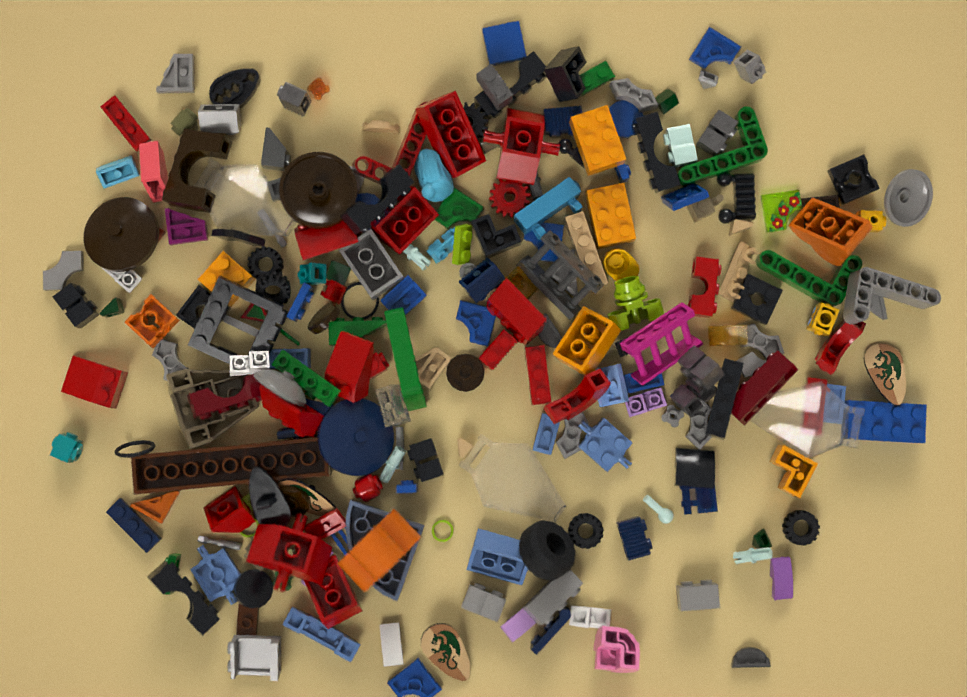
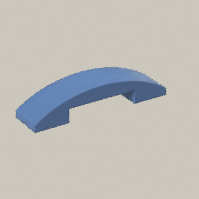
(313, 628)

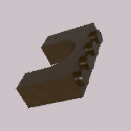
(191, 148)

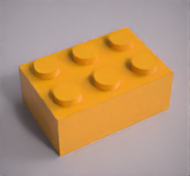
(597, 140)
(610, 216)
(586, 341)

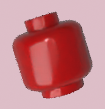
(367, 487)

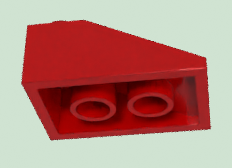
(350, 366)
(94, 382)
(335, 596)

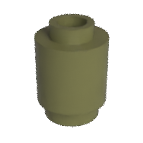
(184, 120)

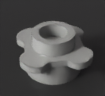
(667, 416)

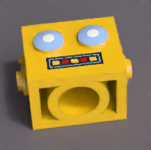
(827, 314)

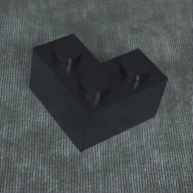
(564, 74)
(493, 241)

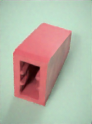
(153, 169)

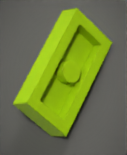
(462, 244)

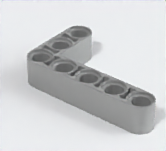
(892, 287)

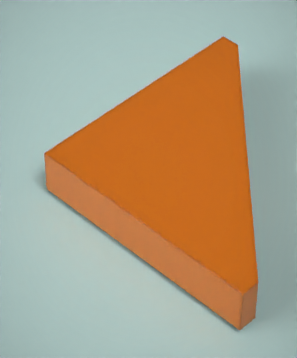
(157, 507)

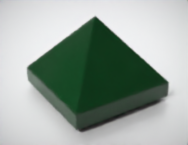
(761, 540)

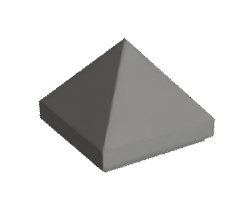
(707, 79)

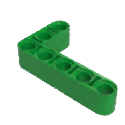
(729, 157)
(809, 278)
(405, 359)

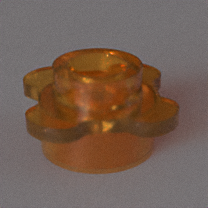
(318, 82)

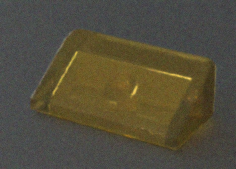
(728, 335)

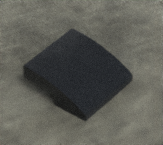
(694, 468)

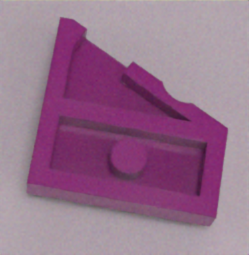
(184, 228)

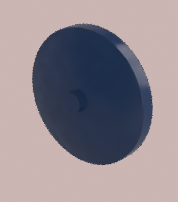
(355, 437)

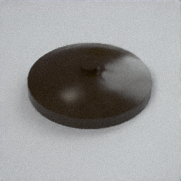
(317, 189)
(121, 234)

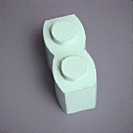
(680, 145)

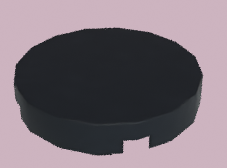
(253, 588)

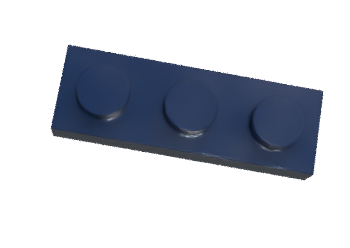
(133, 525)

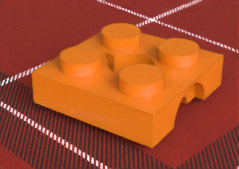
(164, 318)

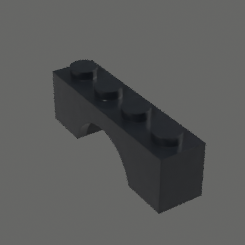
(530, 70)
(661, 175)
(393, 184)
(724, 399)
(200, 615)

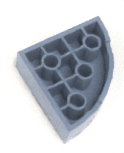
(359, 522)

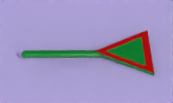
(258, 314)

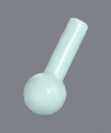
(664, 514)

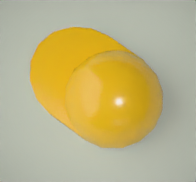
(620, 264)

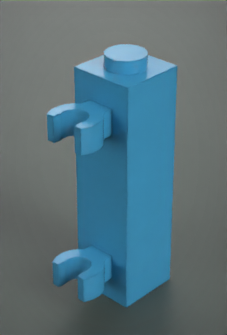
(548, 205)

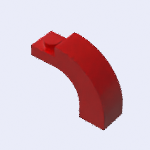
(836, 345)
(581, 398)

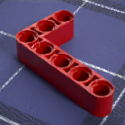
(403, 153)

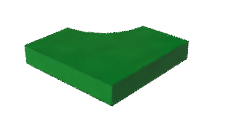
(458, 208)

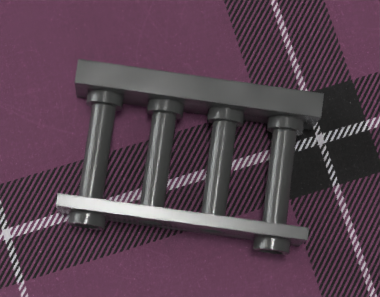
(544, 282)

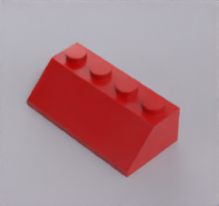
(451, 134)

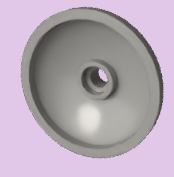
(908, 197)
(282, 385)

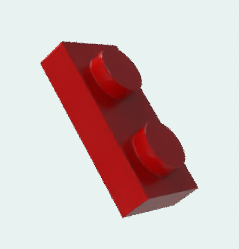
(326, 524)

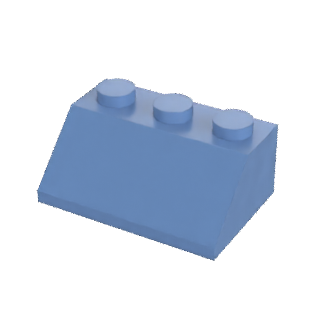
(497, 557)

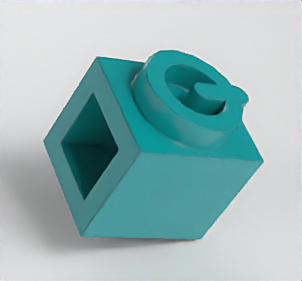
(67, 447)

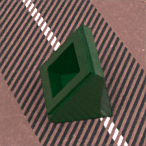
(667, 101)

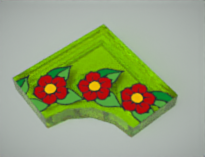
(778, 208)

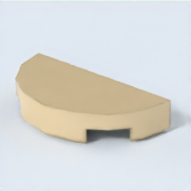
(380, 126)

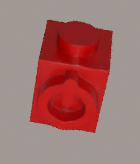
(379, 365)

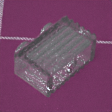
(392, 405)

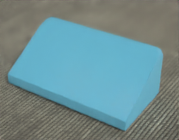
(117, 171)

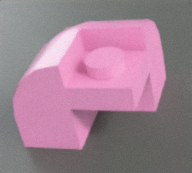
(616, 650)

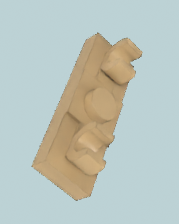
(737, 272)

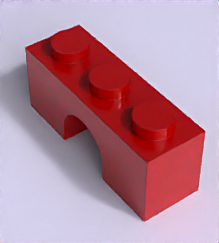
(706, 270)
(538, 375)

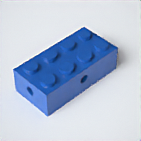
(890, 422)

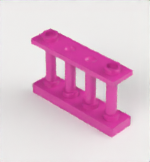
(651, 334)

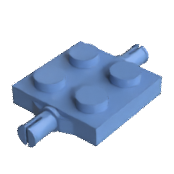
(605, 444)
(216, 574)

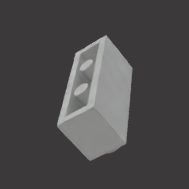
(552, 597)

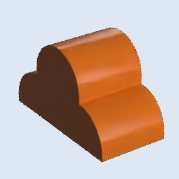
(825, 232)
(379, 550)

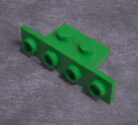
(306, 378)

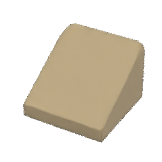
(739, 226)

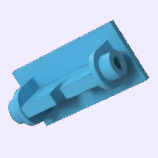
(439, 250)

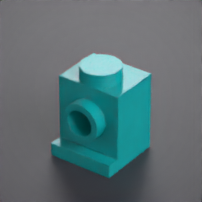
(307, 273)

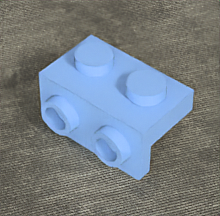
(617, 391)

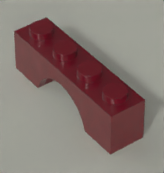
(206, 402)

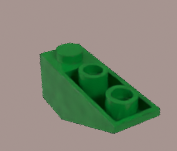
(355, 327)

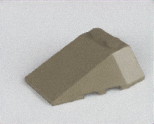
(187, 381)

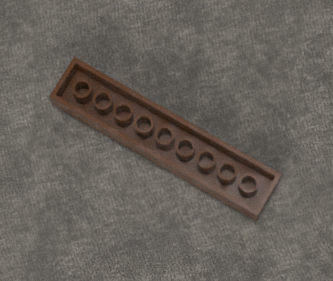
(226, 465)

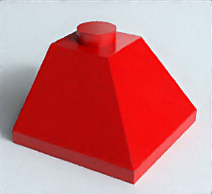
(229, 513)

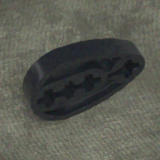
(238, 78)

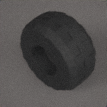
(547, 550)

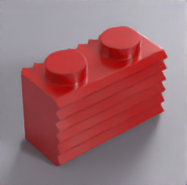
(497, 350)

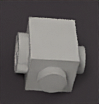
(750, 67)

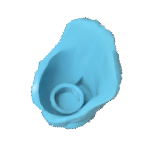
(433, 176)

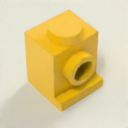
(879, 219)

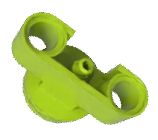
(630, 294)

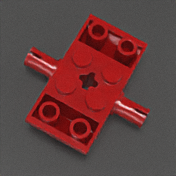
(520, 146)
(271, 550)

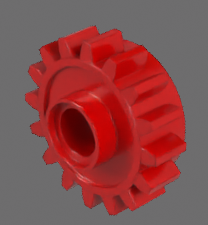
(507, 207)

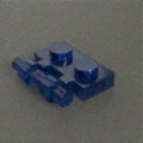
(705, 500)

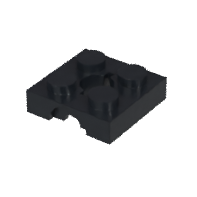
(851, 192)
(768, 293)
(189, 311)

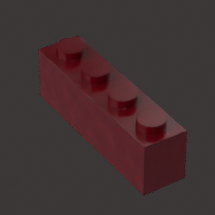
(762, 386)

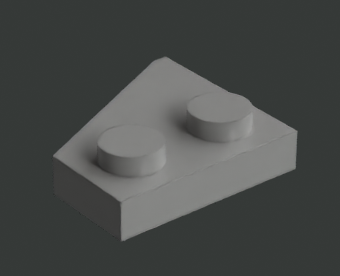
(179, 75)

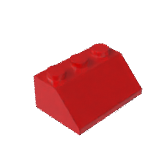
(404, 221)
(320, 241)
(516, 312)
(300, 418)

